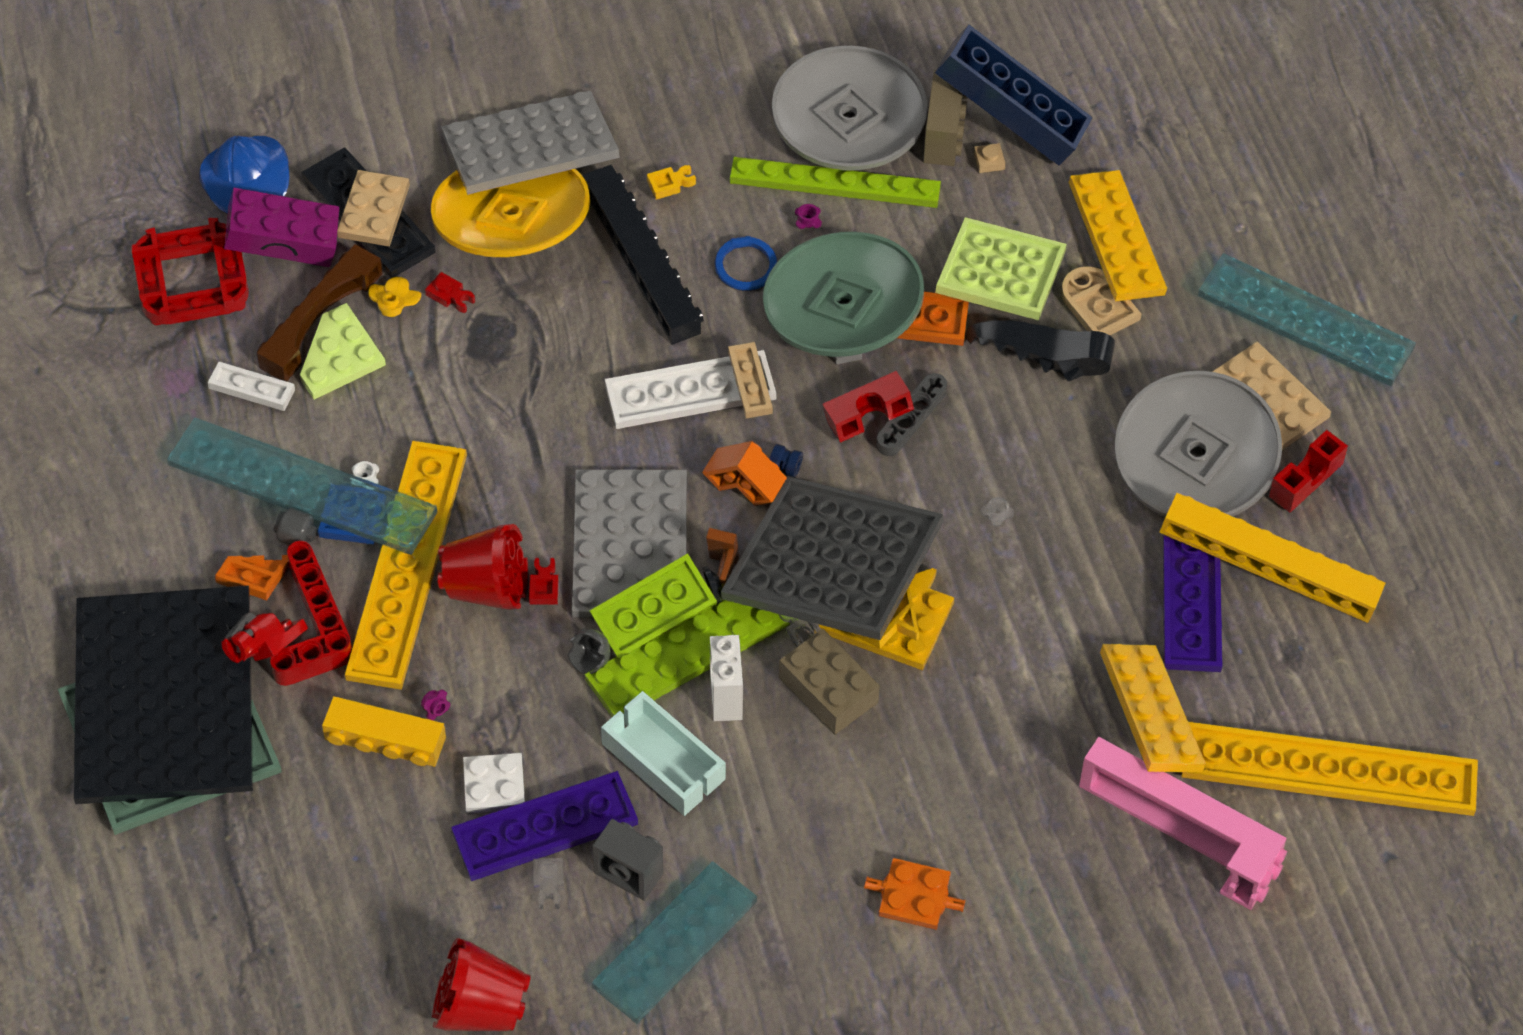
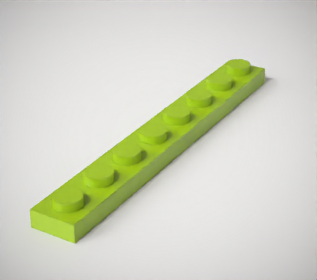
(835, 182)

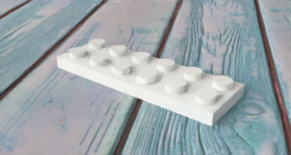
(677, 391)

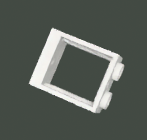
(726, 678)

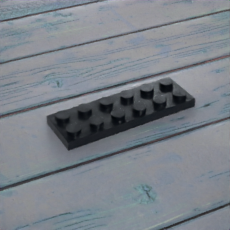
(333, 182)

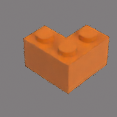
(747, 469)

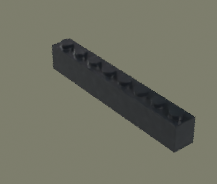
(642, 255)

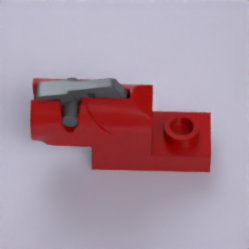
(260, 636)

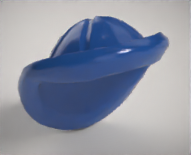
(246, 164)

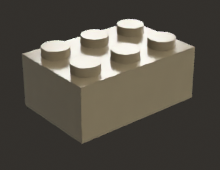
(944, 123)
(829, 681)

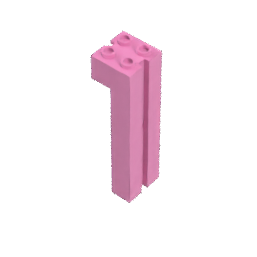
(1188, 815)

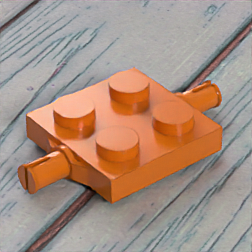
(914, 893)

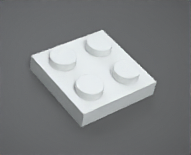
(493, 782)

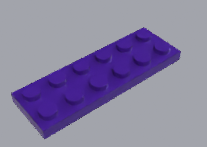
(1191, 608)
(542, 825)

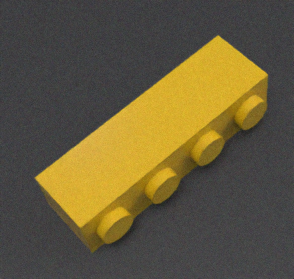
(384, 732)

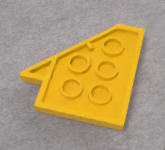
(931, 613)

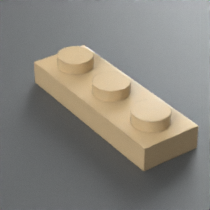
(750, 380)

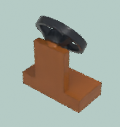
(721, 547)

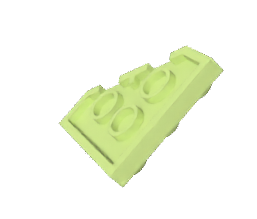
(339, 353)

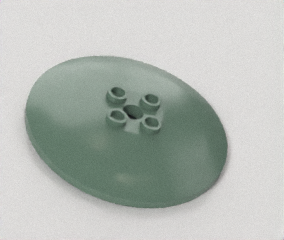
(854, 266)

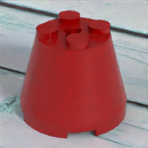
(486, 568)
(478, 991)

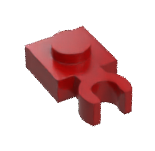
(447, 291)
(544, 584)

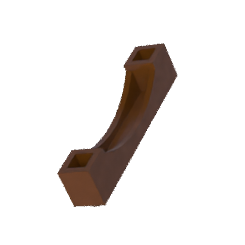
(352, 273)

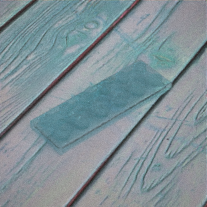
(674, 942)

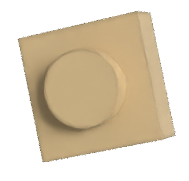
(989, 158)

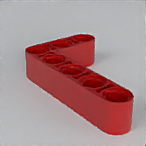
(321, 615)

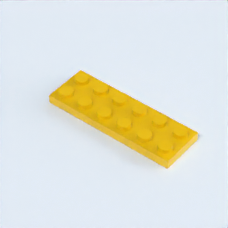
(1117, 235)
(1152, 708)

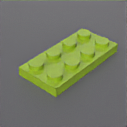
(653, 606)

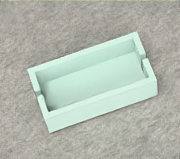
(663, 753)

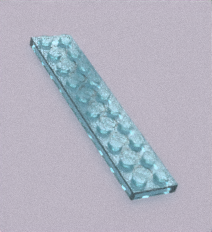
(303, 485)

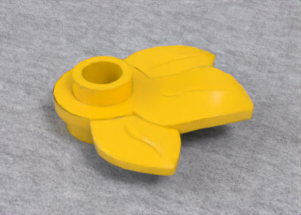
(393, 296)

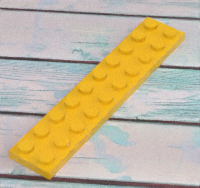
(404, 580)
(1336, 769)

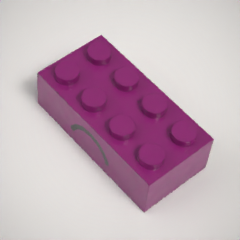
(281, 227)

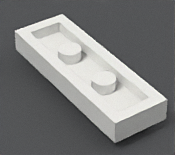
(251, 386)

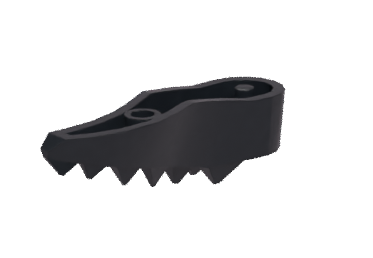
(1055, 349)

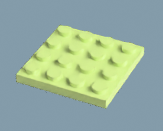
(1001, 268)

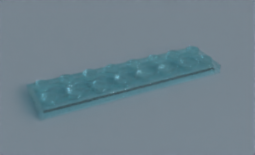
(1307, 319)

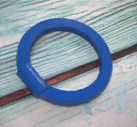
(741, 242)

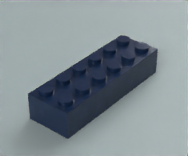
(1014, 95)

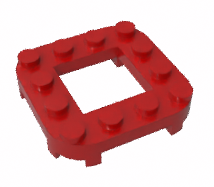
(196, 305)

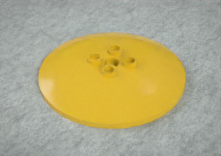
(485, 221)

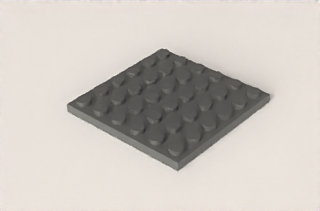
(833, 557)

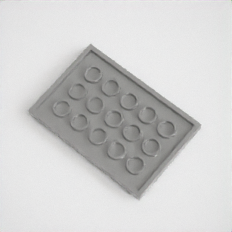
(529, 142)
(624, 530)

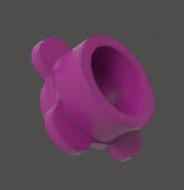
(808, 216)
(435, 703)

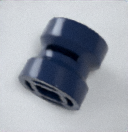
(787, 460)

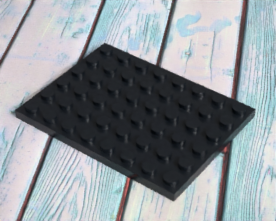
(160, 697)

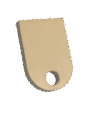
(1095, 304)

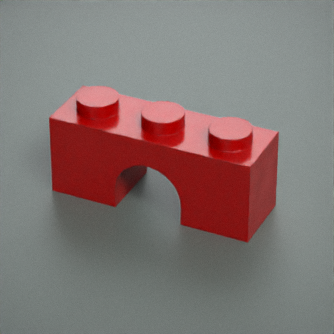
(885, 395)
(1297, 482)

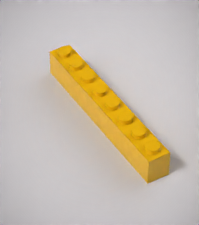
(1272, 557)

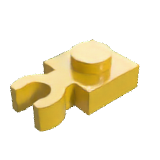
(667, 183)

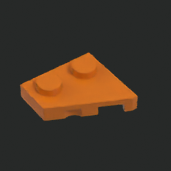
(253, 571)

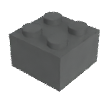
(628, 859)

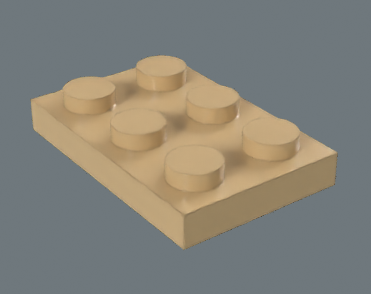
(373, 208)

